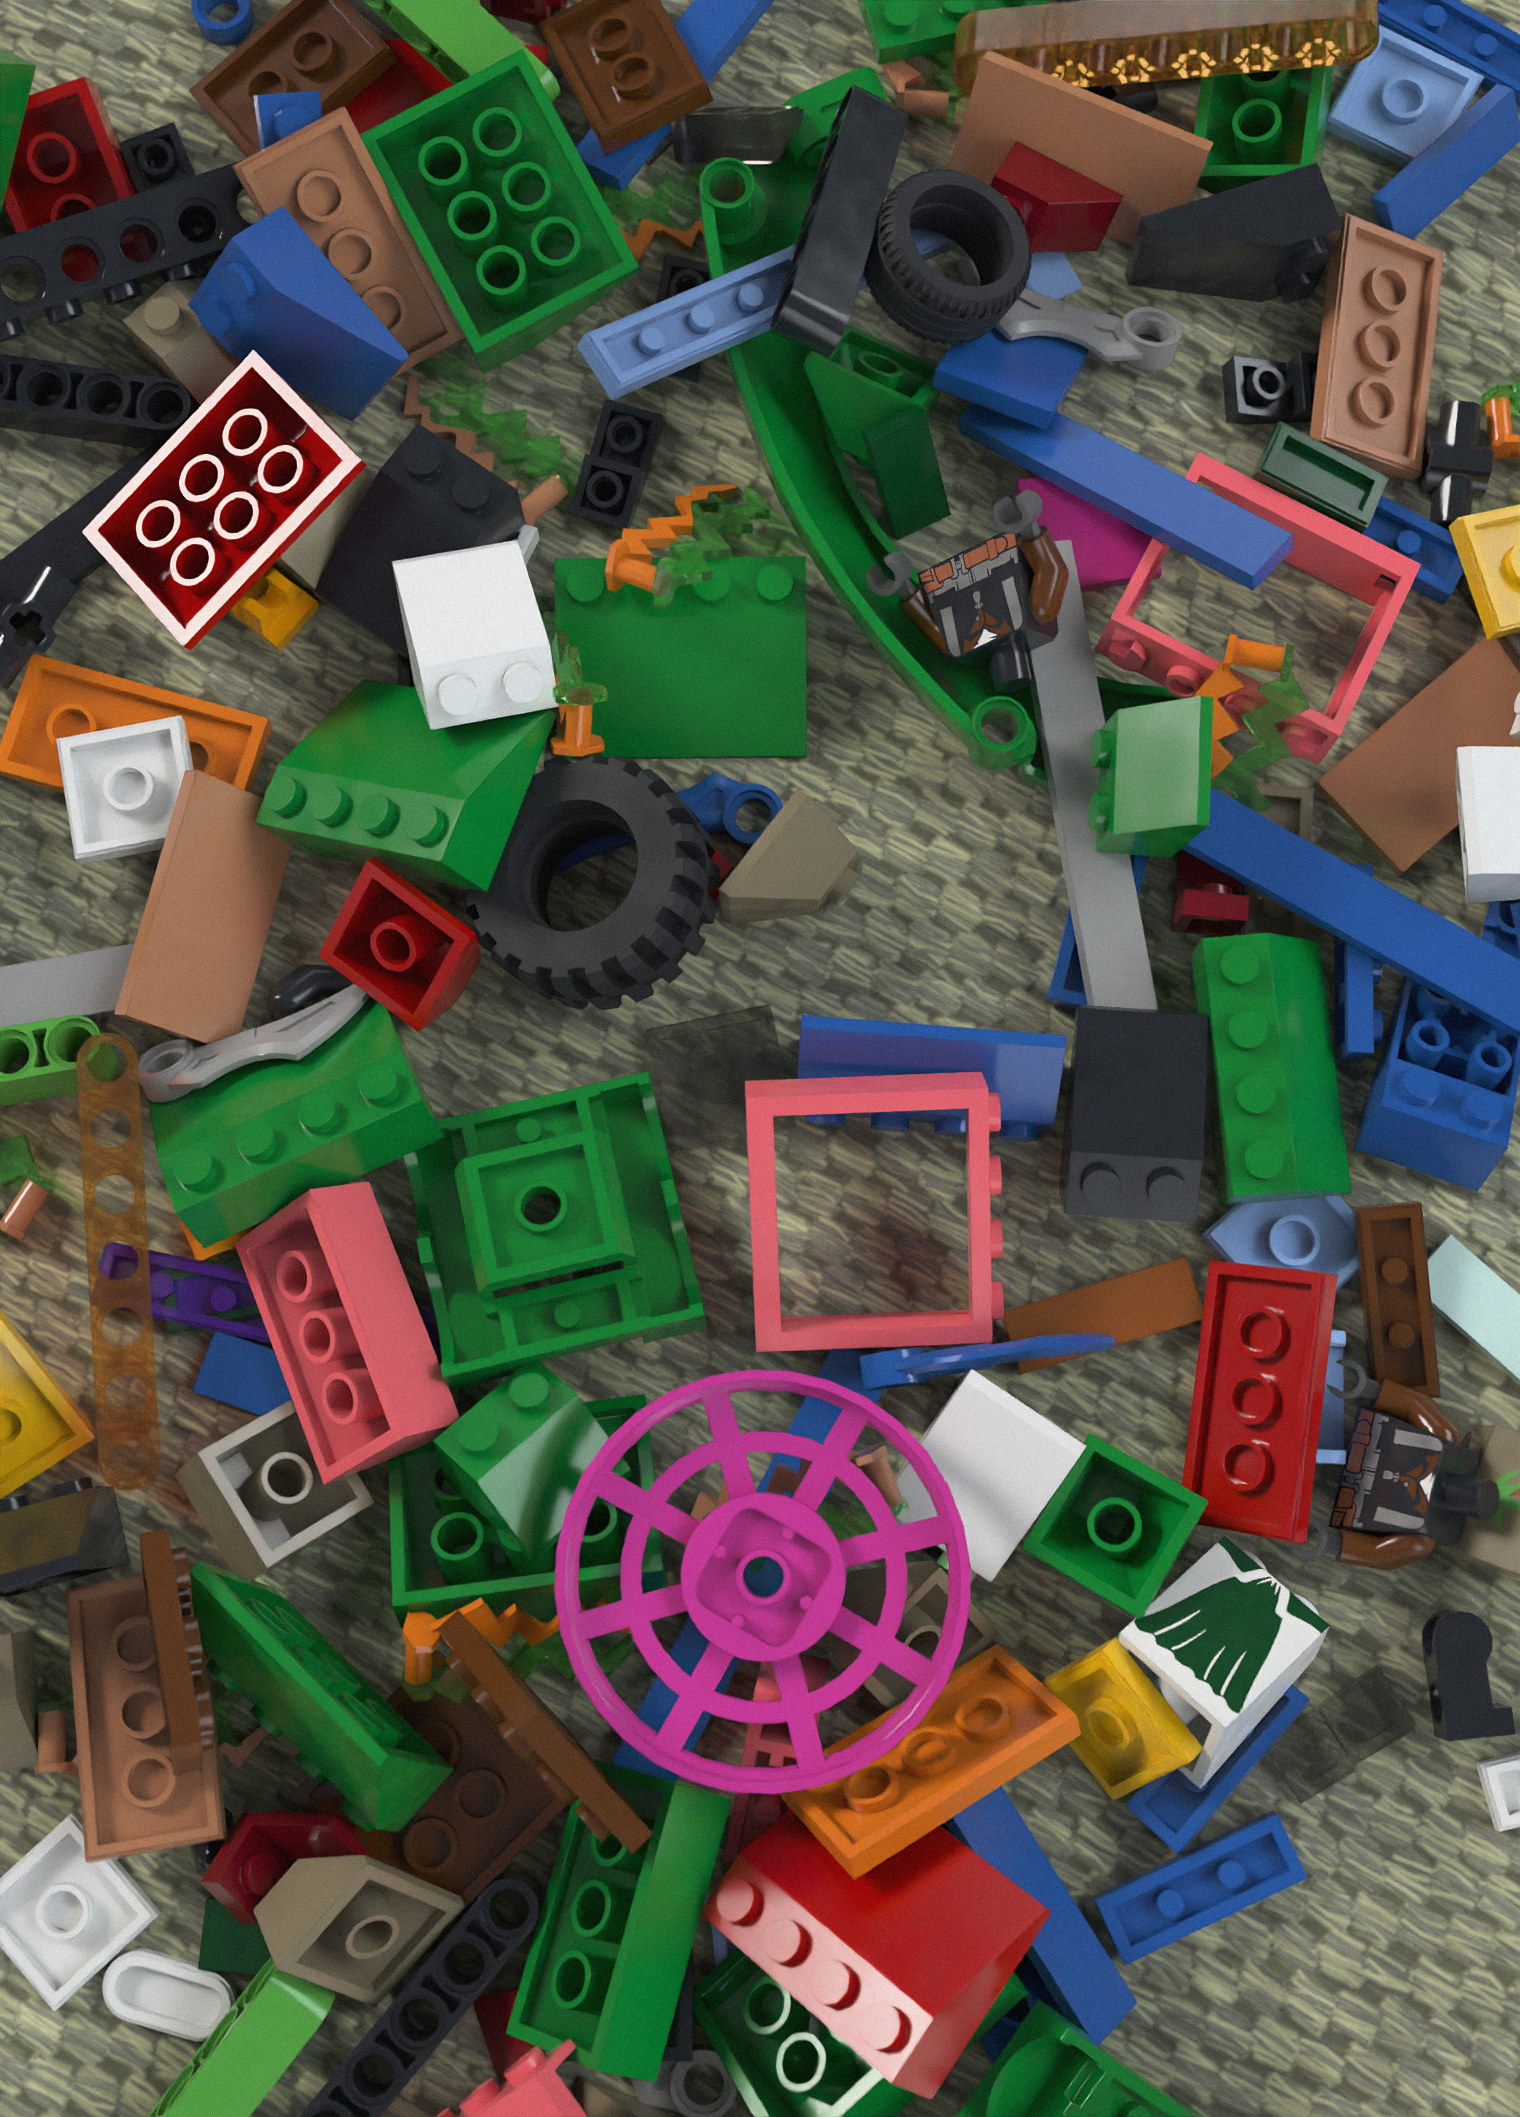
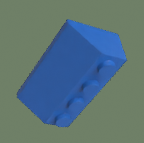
(1016, 1064)
(1065, 1960)

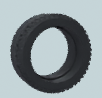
(974, 219)

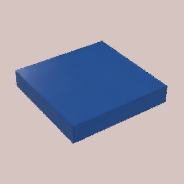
(1012, 377)

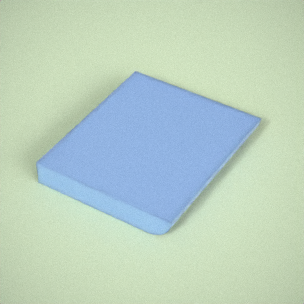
(1052, 275)

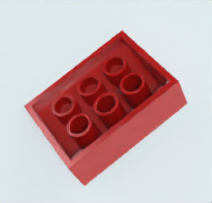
(223, 499)
(887, 1959)

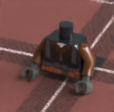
(989, 599)
(1401, 1481)

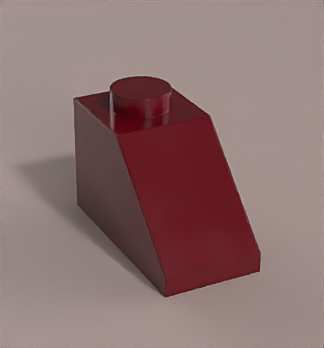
(1054, 202)

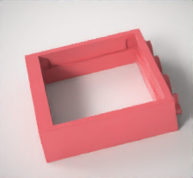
(1320, 549)
(985, 1234)

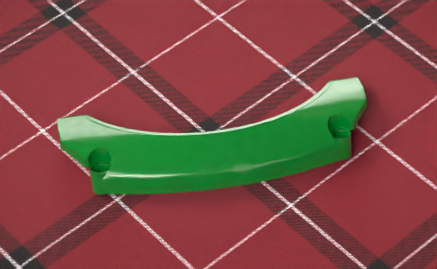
(811, 470)

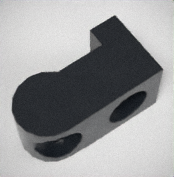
(1458, 1680)

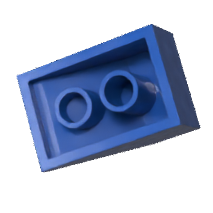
(299, 314)

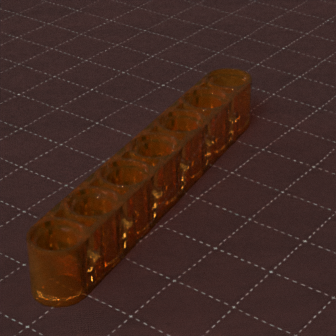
(1166, 39)
(107, 1292)

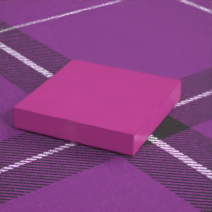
(1102, 545)

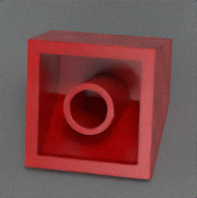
(401, 947)

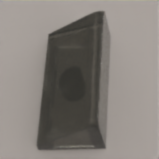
(740, 132)

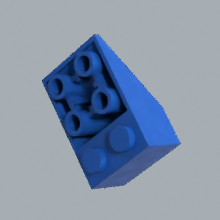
(1441, 1090)

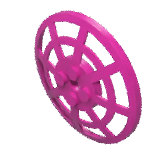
(753, 1624)

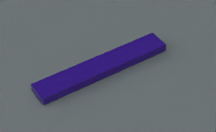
(216, 1291)

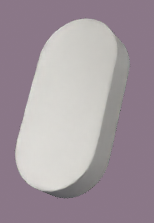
(167, 1993)

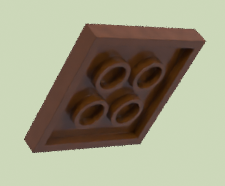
(176, 1650)
(540, 1735)
(477, 1814)

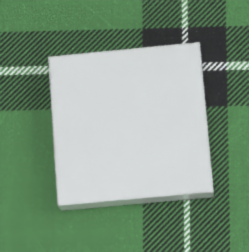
(123, 786)
(67, 1914)

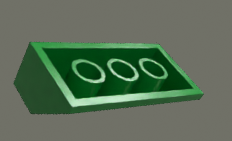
(1262, 124)
(1270, 1069)
(620, 1929)

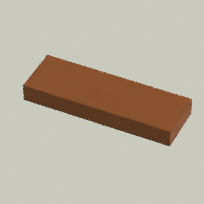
(1121, 1307)

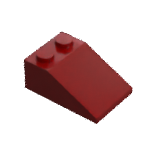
(69, 165)

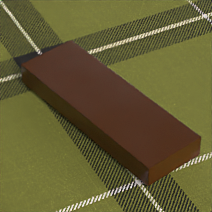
(1396, 1295)

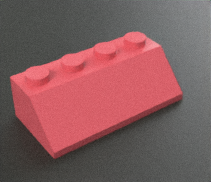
(346, 1330)

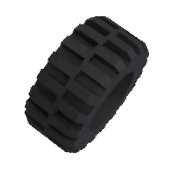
(652, 924)

